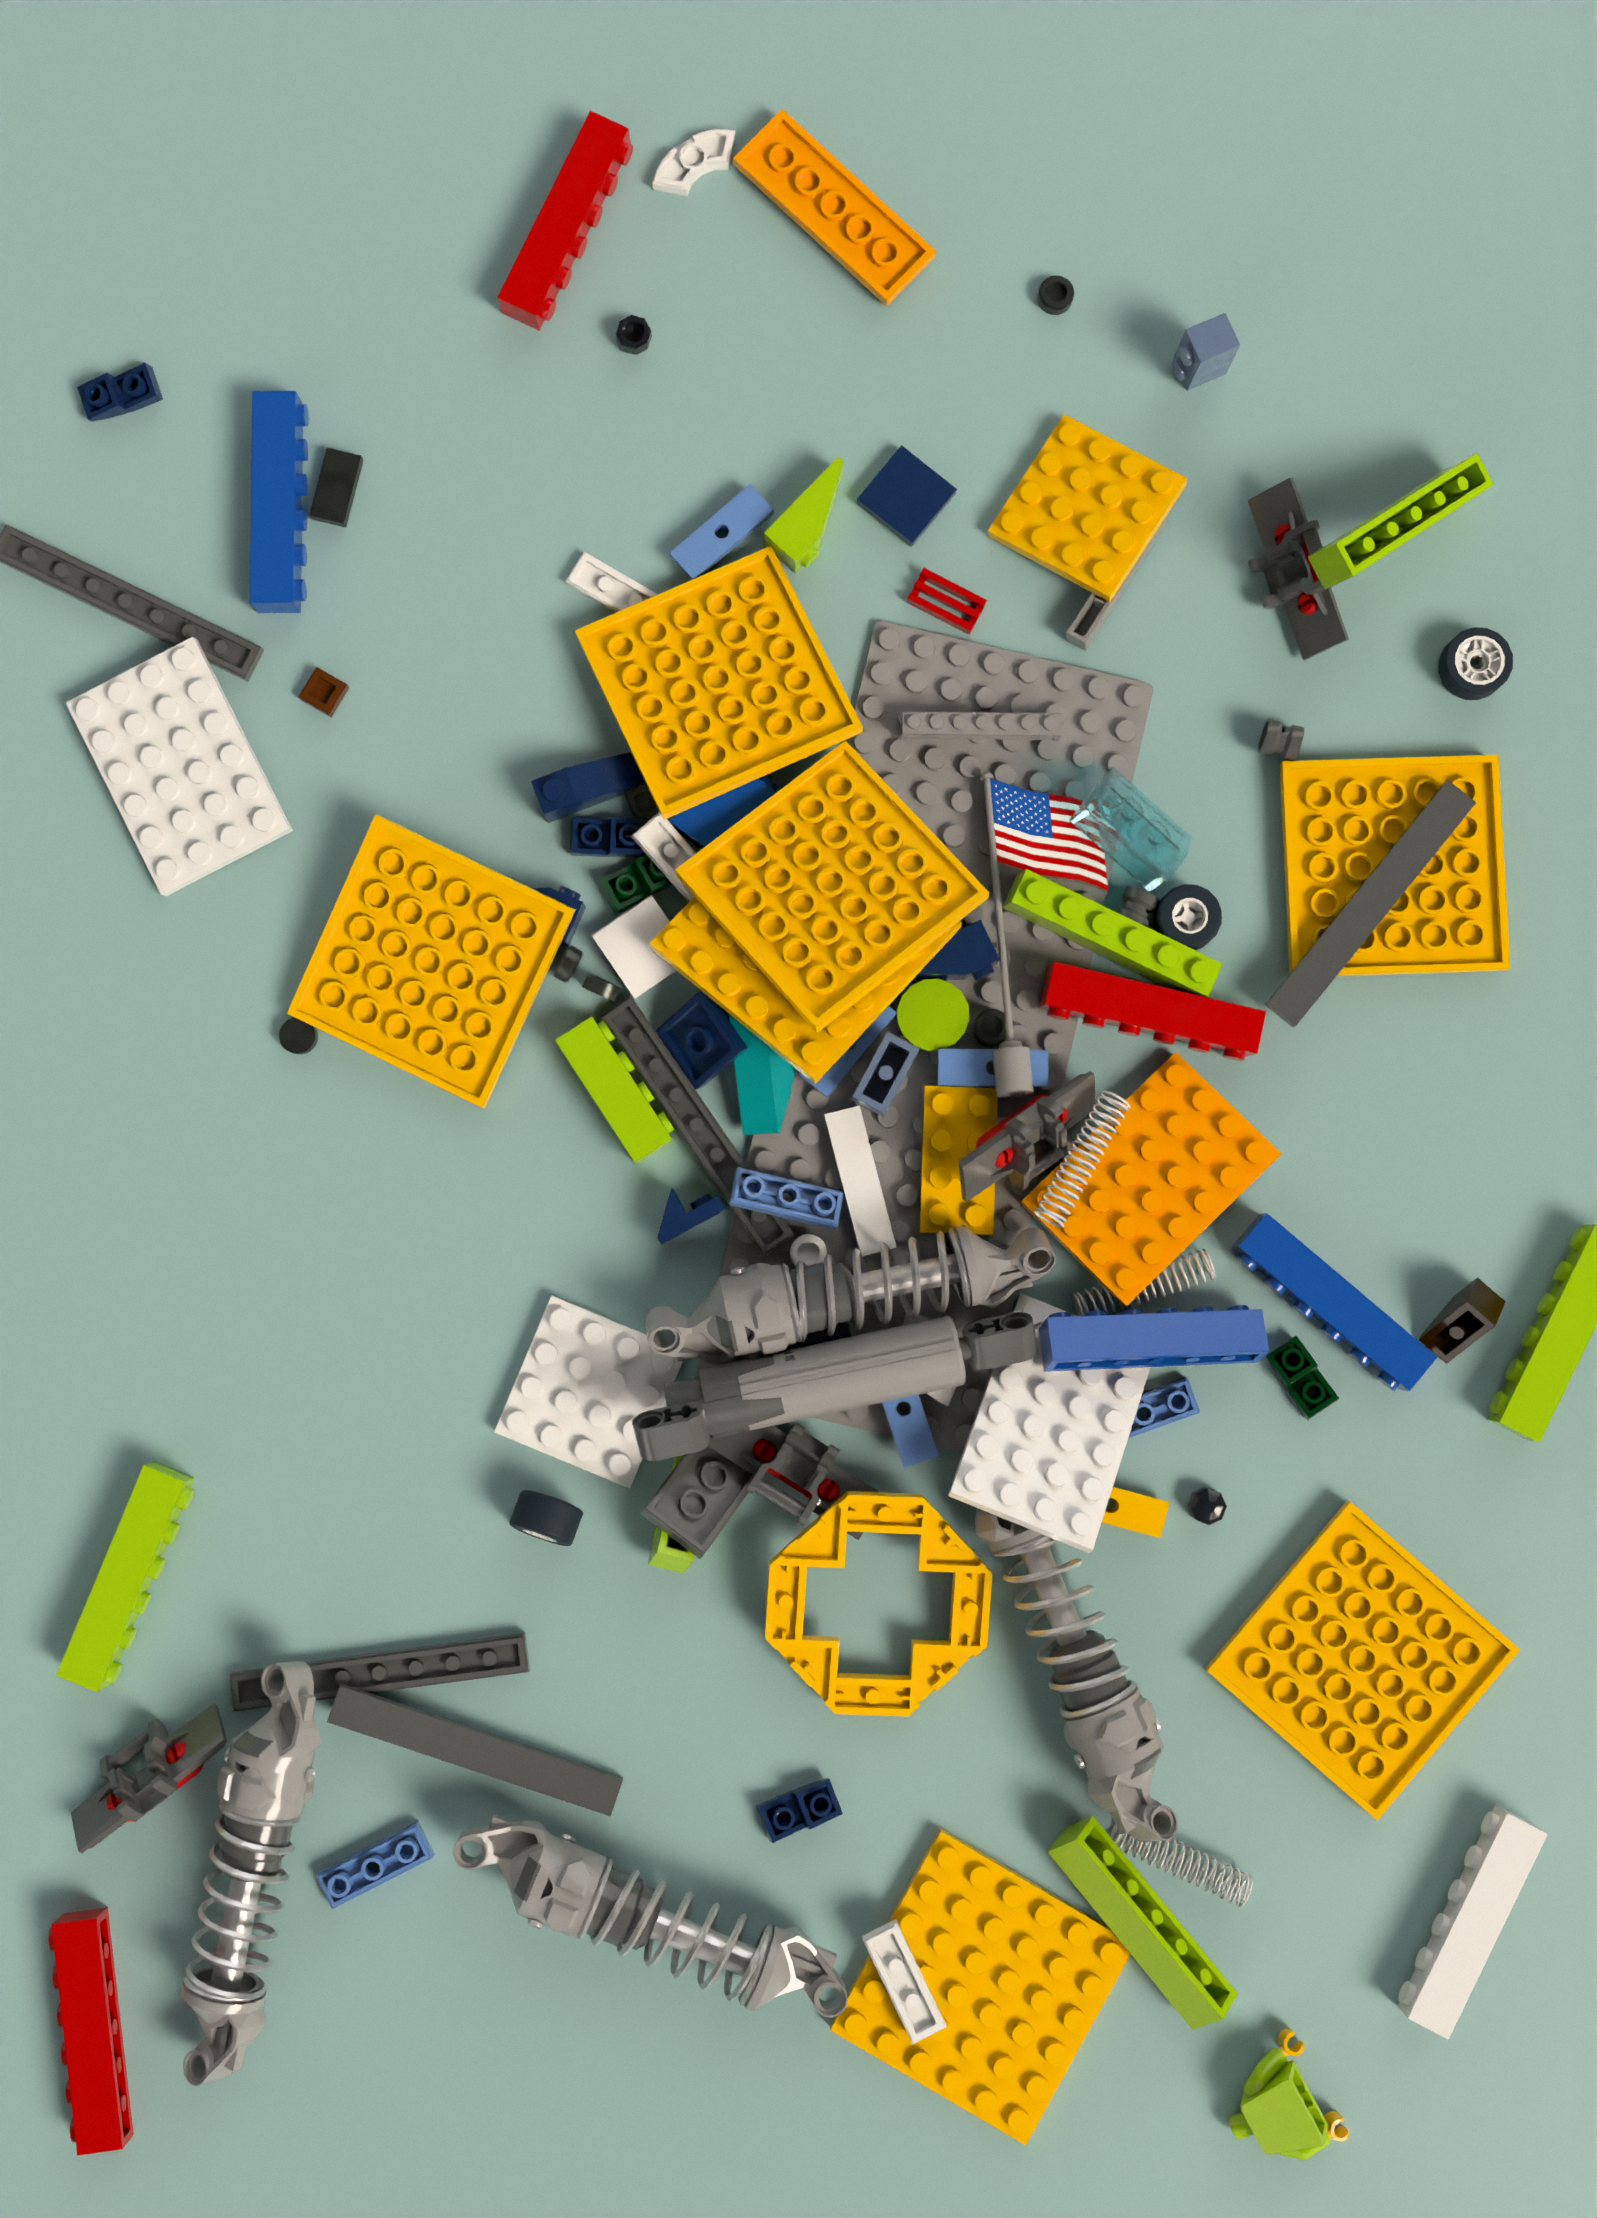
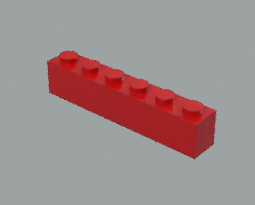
(565, 221)
(1151, 1010)
(91, 2031)

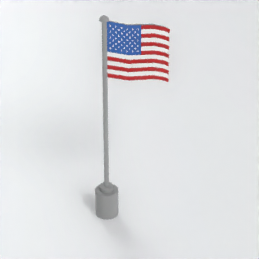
(1036, 835)

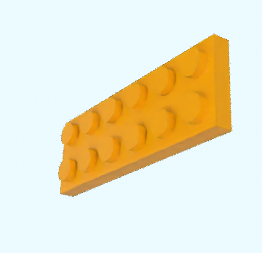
(834, 207)

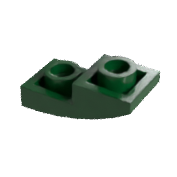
(633, 884)
(1302, 1378)

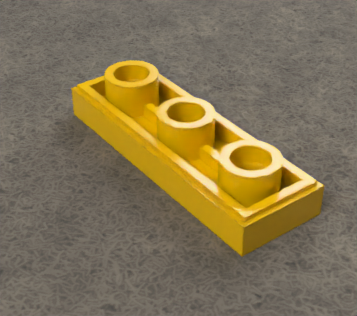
(1137, 1512)

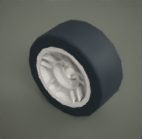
(1493, 666)

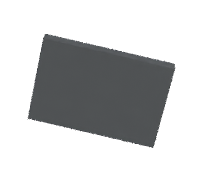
(698, 1499)

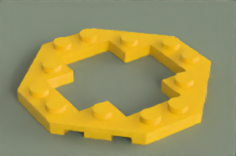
(825, 1546)

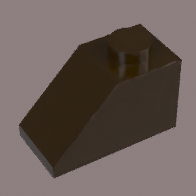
(1463, 1320)

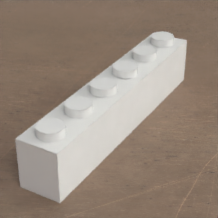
(1471, 1921)

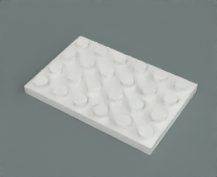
(179, 766)
(1049, 1442)

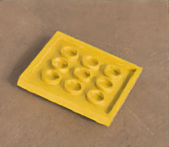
(1087, 507)

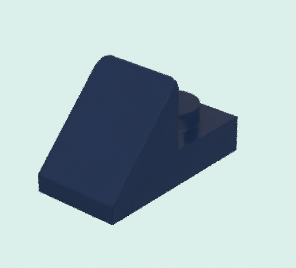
(678, 1221)

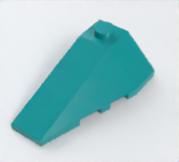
(762, 1085)

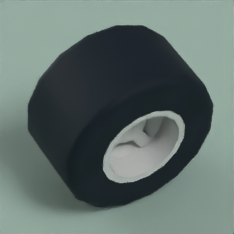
(1194, 908)
(546, 1518)

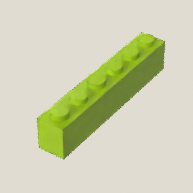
(1400, 521)
(1111, 934)
(1552, 1344)
(126, 1576)
(1143, 1923)

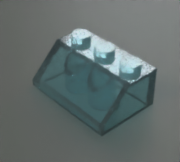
(1132, 830)

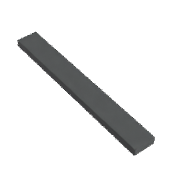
(126, 602)
(1370, 903)
(690, 1116)
(398, 1669)
(475, 1749)

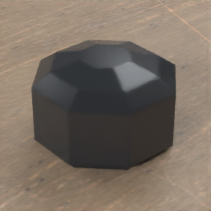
(633, 334)
(1207, 1505)

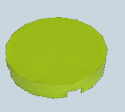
(933, 1014)

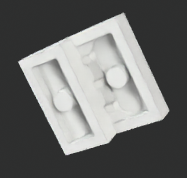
(628, 949)

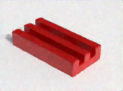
(952, 588)

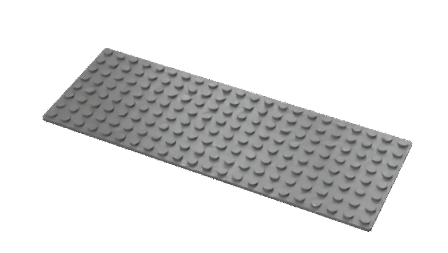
(942, 785)

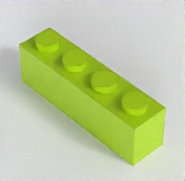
(614, 1089)

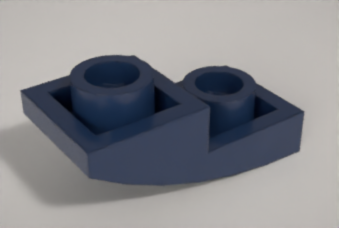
(119, 395)
(605, 837)
(799, 1809)

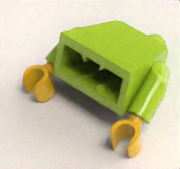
(1282, 2109)

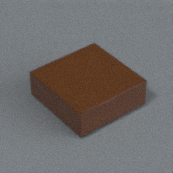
(323, 692)

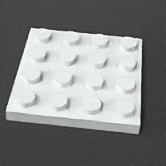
(584, 1389)

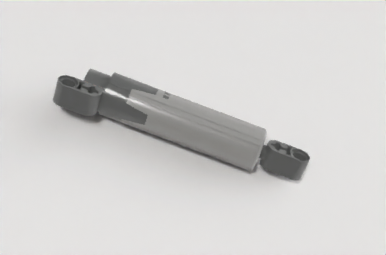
(827, 1379)

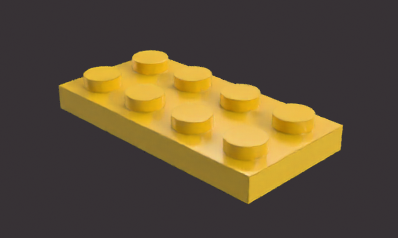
(950, 1129)

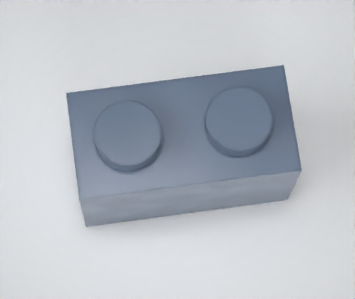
(1205, 352)
(885, 1074)

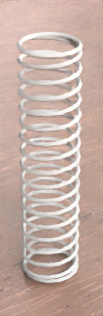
(1053, 1215)
(1210, 1270)
(1181, 1855)

